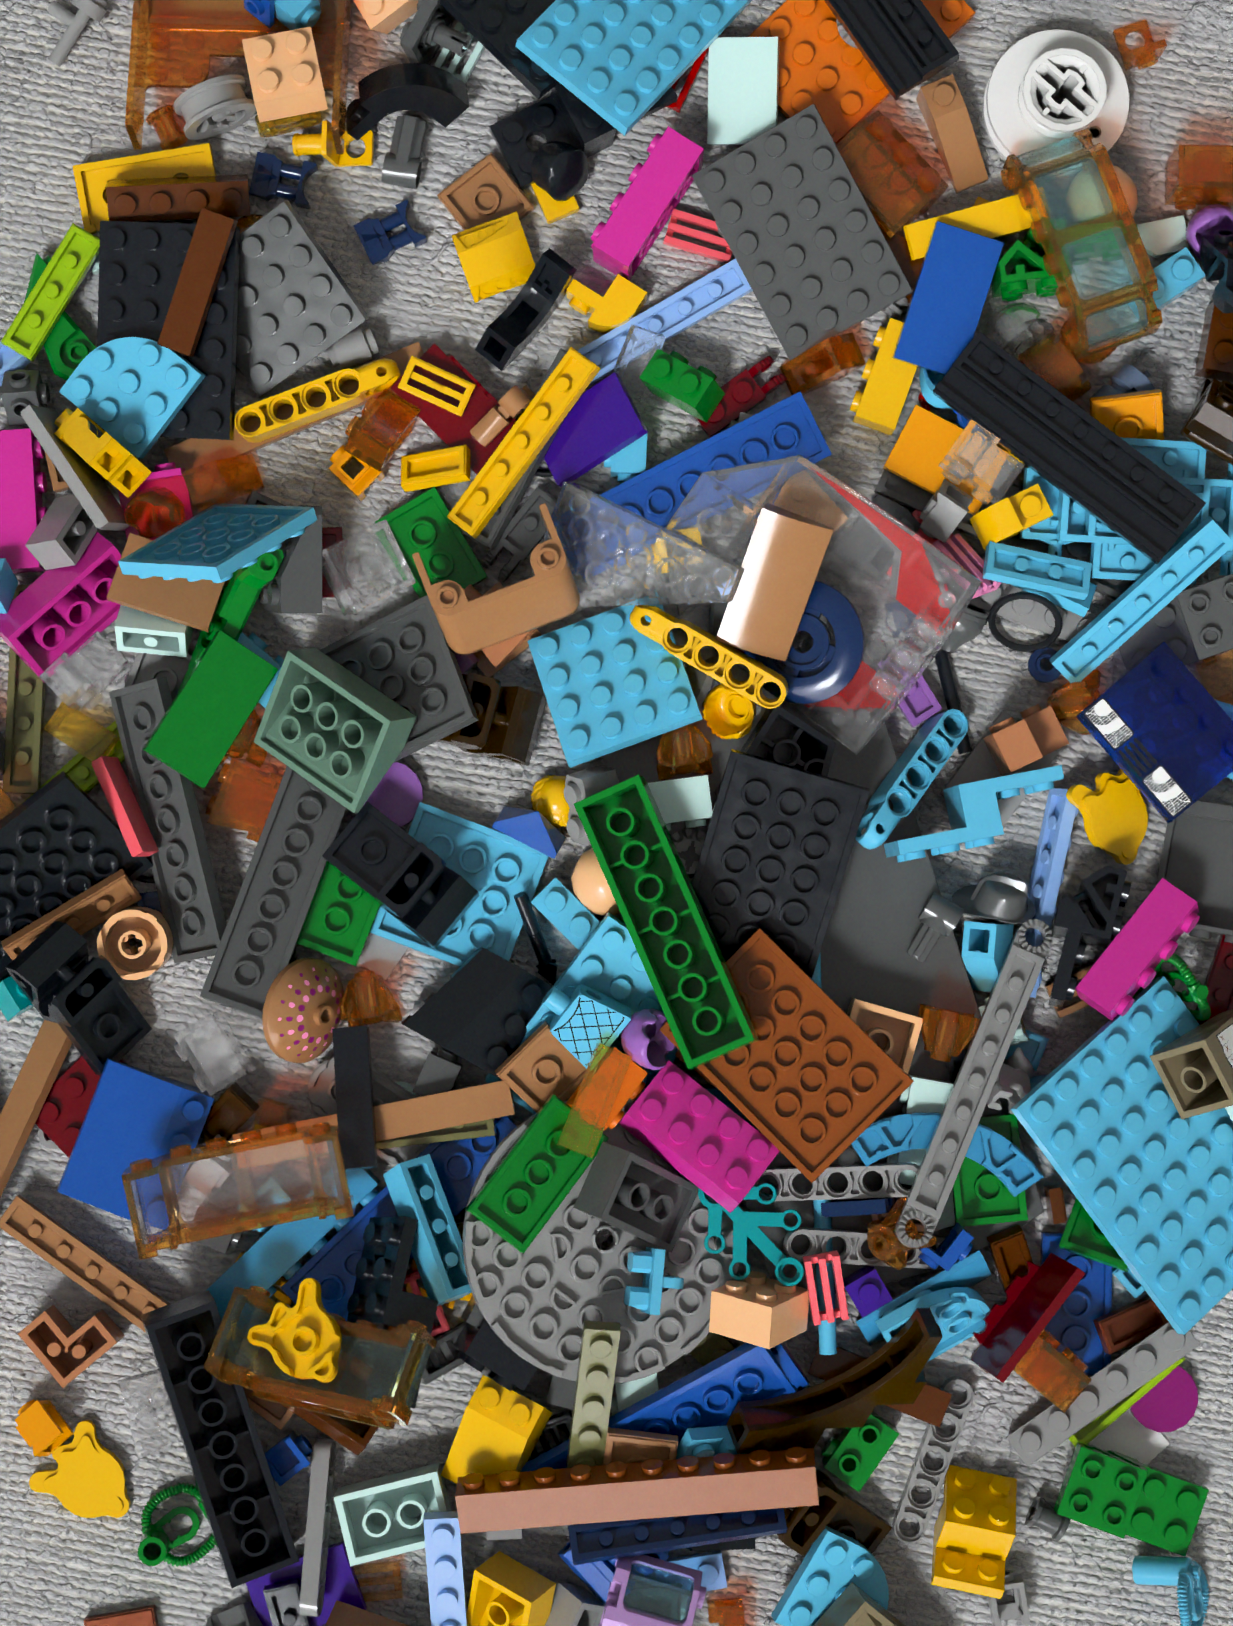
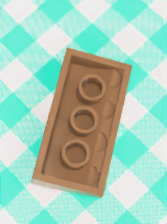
(776, 583)

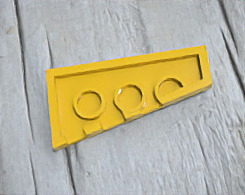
(172, 163)

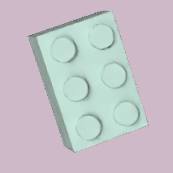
(387, 1512)

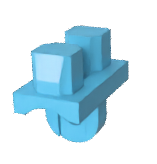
(652, 1266)

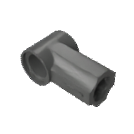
(403, 162)

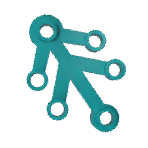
(746, 1225)

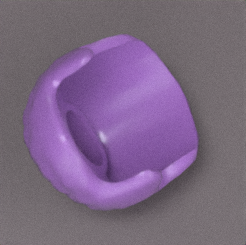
(1206, 223)
(645, 1041)

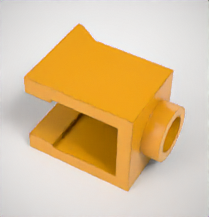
(361, 480)
(42, 1426)

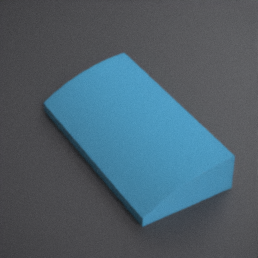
(962, 1274)

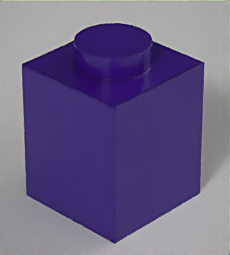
(867, 1290)

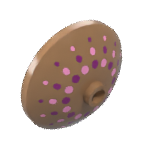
(303, 1010)

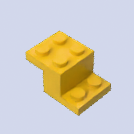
(974, 1531)

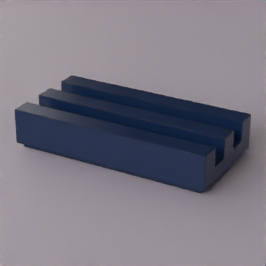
(858, 1207)

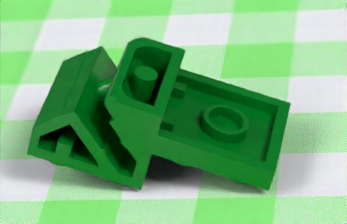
(1023, 272)
(1130, 1499)

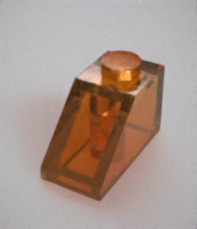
(823, 364)
(222, 480)

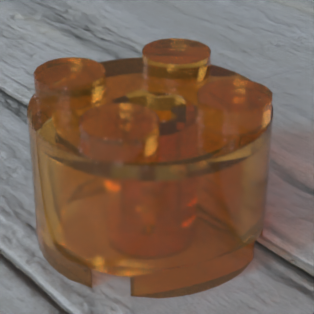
(1055, 366)

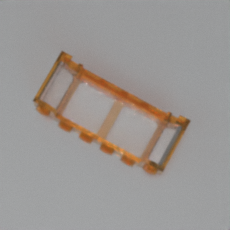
(237, 1186)

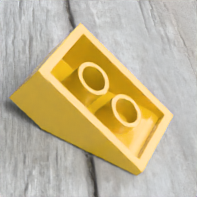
(495, 1432)
(509, 1594)

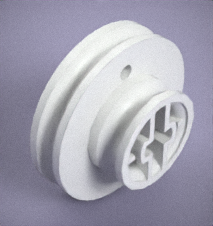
(1035, 70)

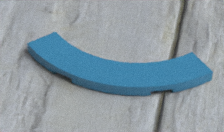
(915, 1131)

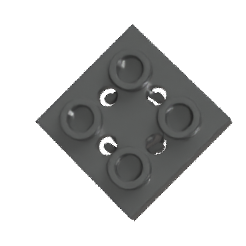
(429, 31)

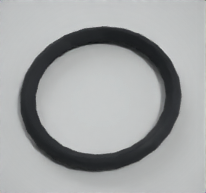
(1031, 596)

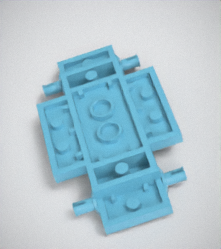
(1110, 553)

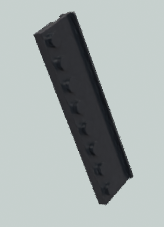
(896, 40)
(1069, 448)

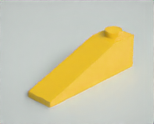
(988, 219)

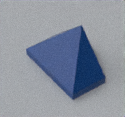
(531, 829)

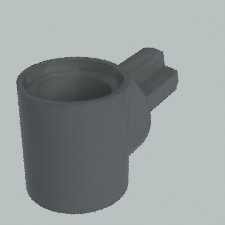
(938, 919)

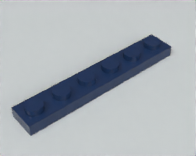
(638, 1537)

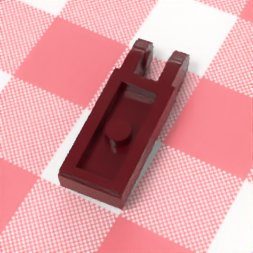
(741, 396)

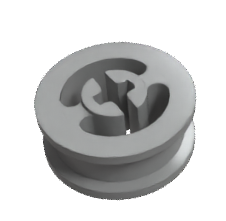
(214, 107)

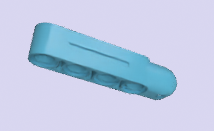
(879, 818)

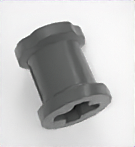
(1046, 1518)

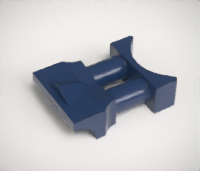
(268, 175)
(374, 238)

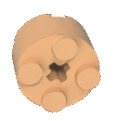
(146, 925)

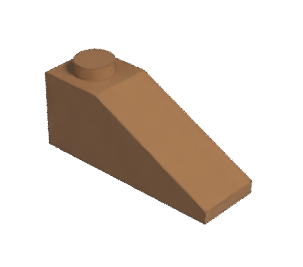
(952, 132)

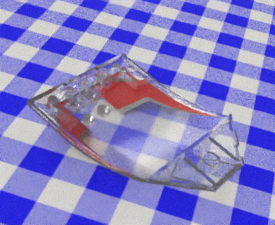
(890, 574)

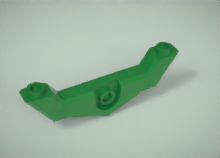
(67, 342)
(237, 602)

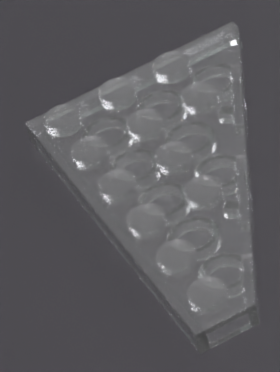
(632, 560)

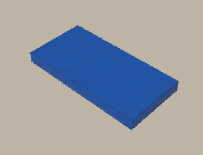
(947, 298)
(1088, 1301)

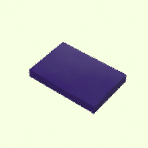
(594, 430)
(340, 1585)

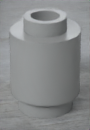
(353, 349)

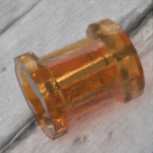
(167, 127)

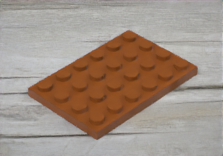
(813, 1071)

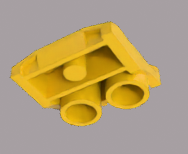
(494, 256)

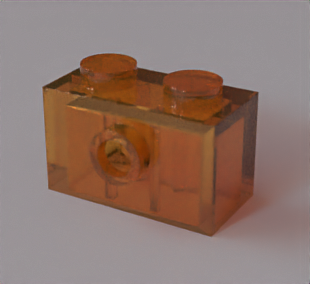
(381, 429)

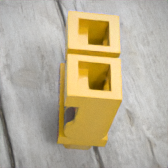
(101, 451)

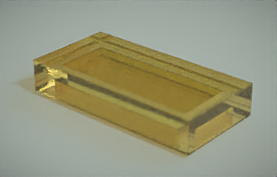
(81, 733)

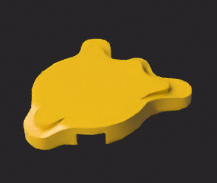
(1112, 815)
(302, 1338)
(87, 1476)

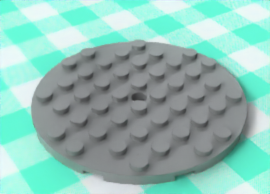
(563, 1279)

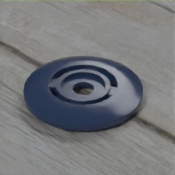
(825, 667)

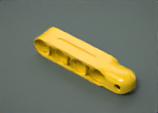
(266, 409)
(660, 629)

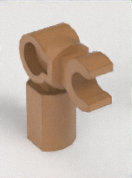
(498, 418)

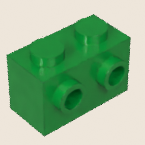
(682, 385)
(859, 1450)

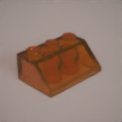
(890, 173)

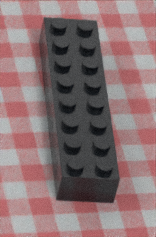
(219, 1442)

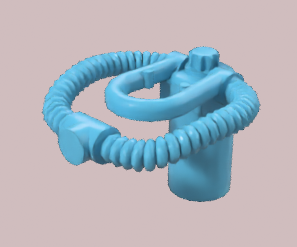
(1178, 1572)

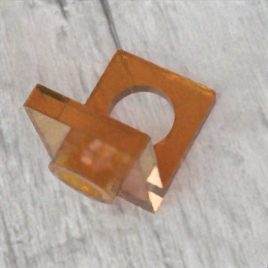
(1143, 56)

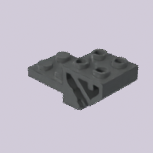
(1192, 625)

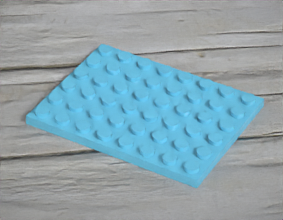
(1134, 1165)

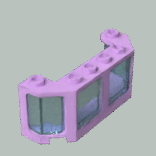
(652, 1593)

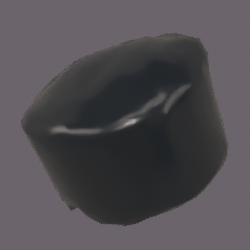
(560, 169)

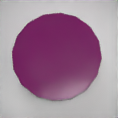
(1168, 1403)

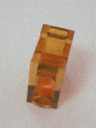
(243, 798)

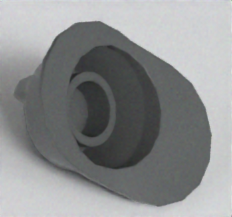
(997, 897)

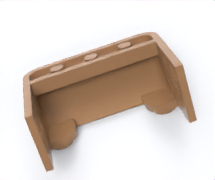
(510, 610)

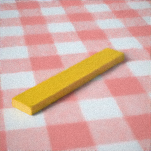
(523, 442)

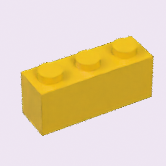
(886, 383)

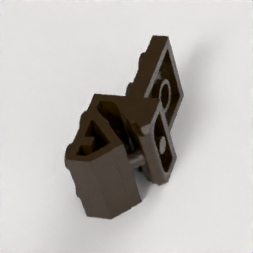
(1212, 419)
(506, 721)
(835, 1511)

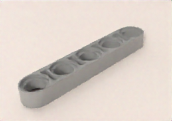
(855, 1175)
(852, 1251)
(932, 1477)
(318, 1527)

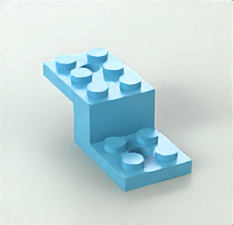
(974, 813)

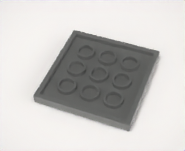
(287, 300)
(412, 666)

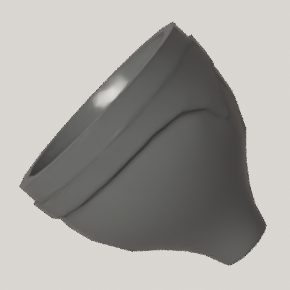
(966, 629)

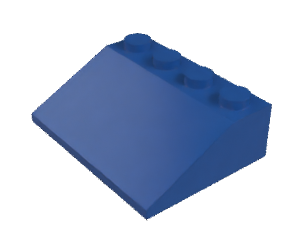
(129, 1120)

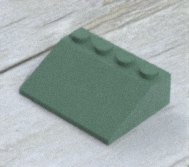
(332, 727)

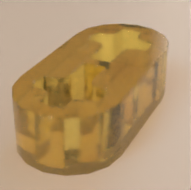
(288, 124)

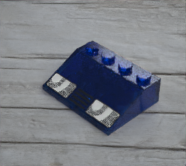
(1163, 731)

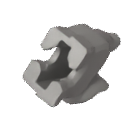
(1012, 1081)

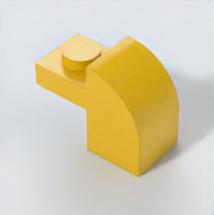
(612, 310)
(1011, 516)

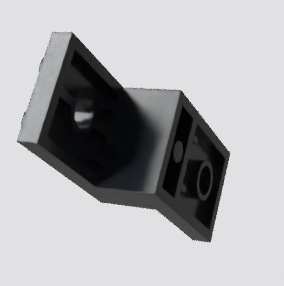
(560, 119)
(382, 1275)

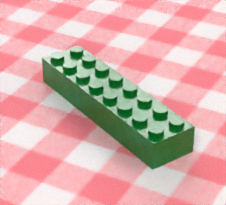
(666, 922)

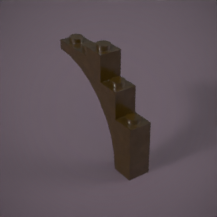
(846, 1401)

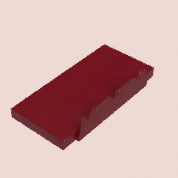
(446, 425)
(1024, 1315)

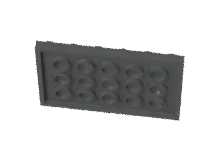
(802, 232)

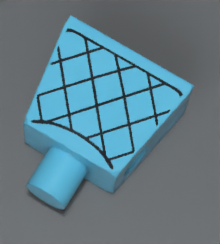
(585, 1020)

